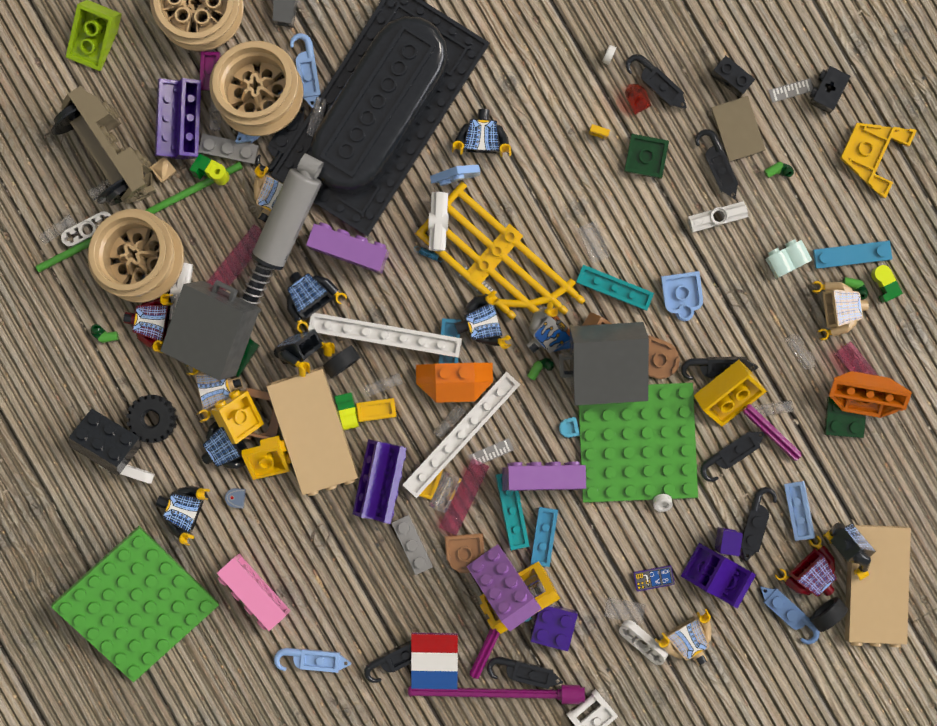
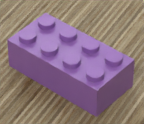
(347, 248)
(548, 477)
(504, 587)

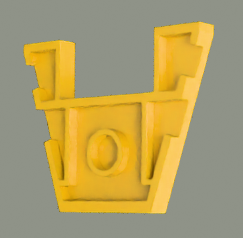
(866, 149)

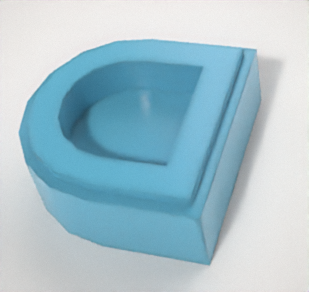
(569, 427)

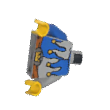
(548, 330)

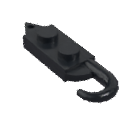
(658, 82)
(282, 140)
(719, 164)
(714, 366)
(732, 453)
(756, 524)
(390, 661)
(525, 672)

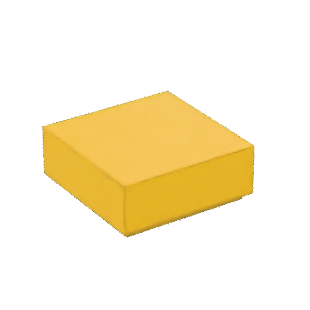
(599, 131)

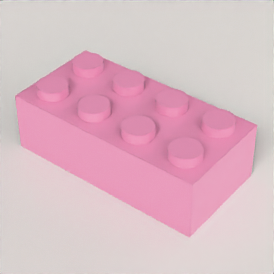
(253, 592)

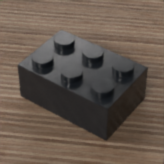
(104, 442)

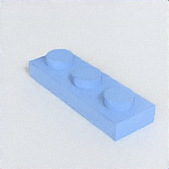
(799, 510)

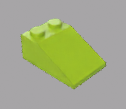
(92, 34)

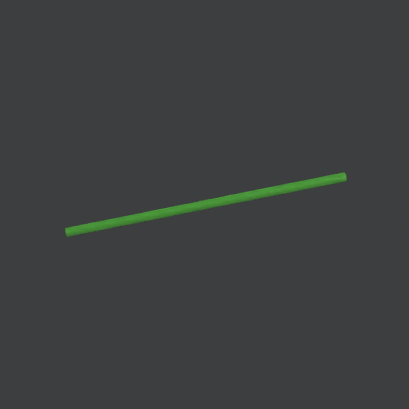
(153, 209)

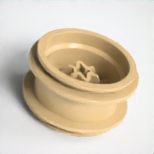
(209, 33)
(239, 65)
(161, 268)

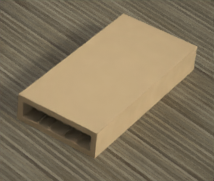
(312, 431)
(881, 600)

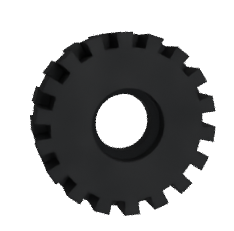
(166, 415)

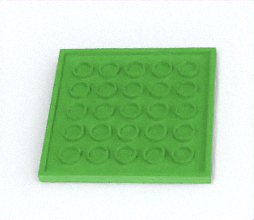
(640, 446)
(135, 604)

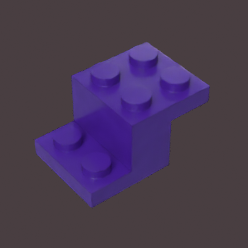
(718, 575)

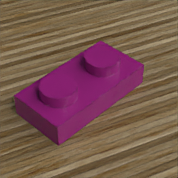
(207, 63)

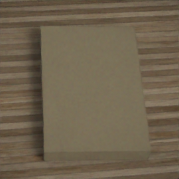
(738, 129)

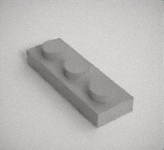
(228, 149)
(412, 544)

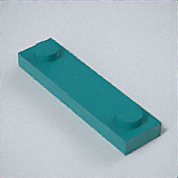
(615, 287)
(512, 516)

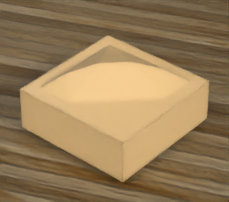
(163, 169)

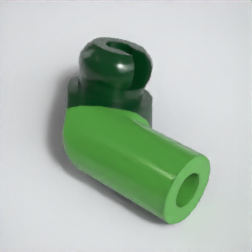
(779, 168)
(857, 285)
(102, 336)
(545, 363)

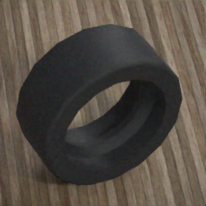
(341, 361)
(828, 614)

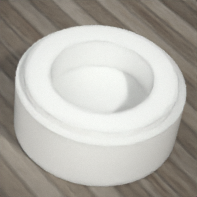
(609, 54)
(662, 502)

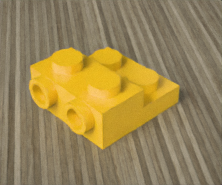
(237, 415)
(267, 459)

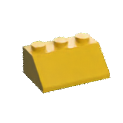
(729, 393)

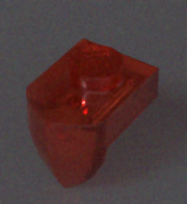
(637, 98)

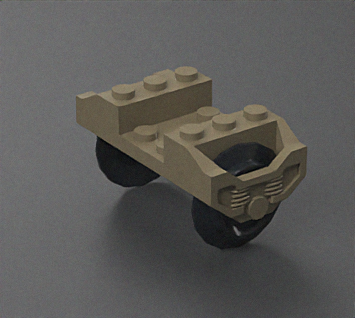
(125, 169)

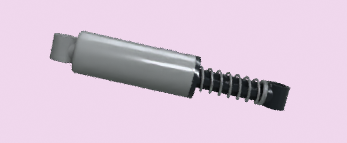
(283, 224)

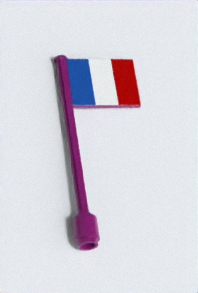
(436, 673)

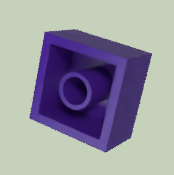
(554, 627)

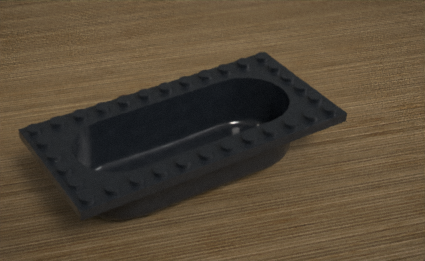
(384, 107)

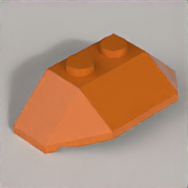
(454, 380)
(869, 394)

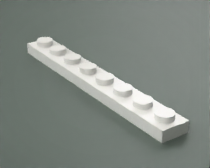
(385, 335)
(461, 434)

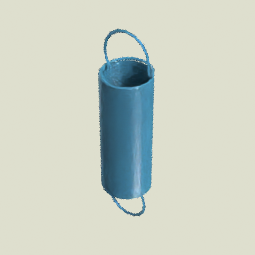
(427, 253)

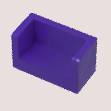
(728, 541)

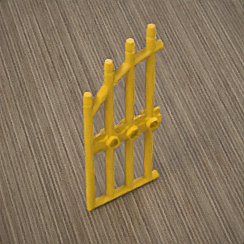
(494, 254)

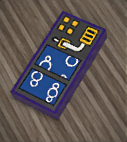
(653, 578)

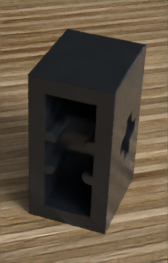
(732, 76)
(837, 81)

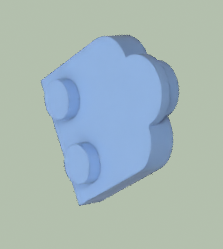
(455, 174)
(682, 294)

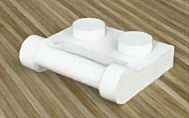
(601, 716)

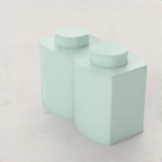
(788, 259)

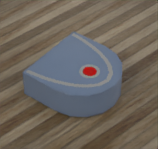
(235, 497)

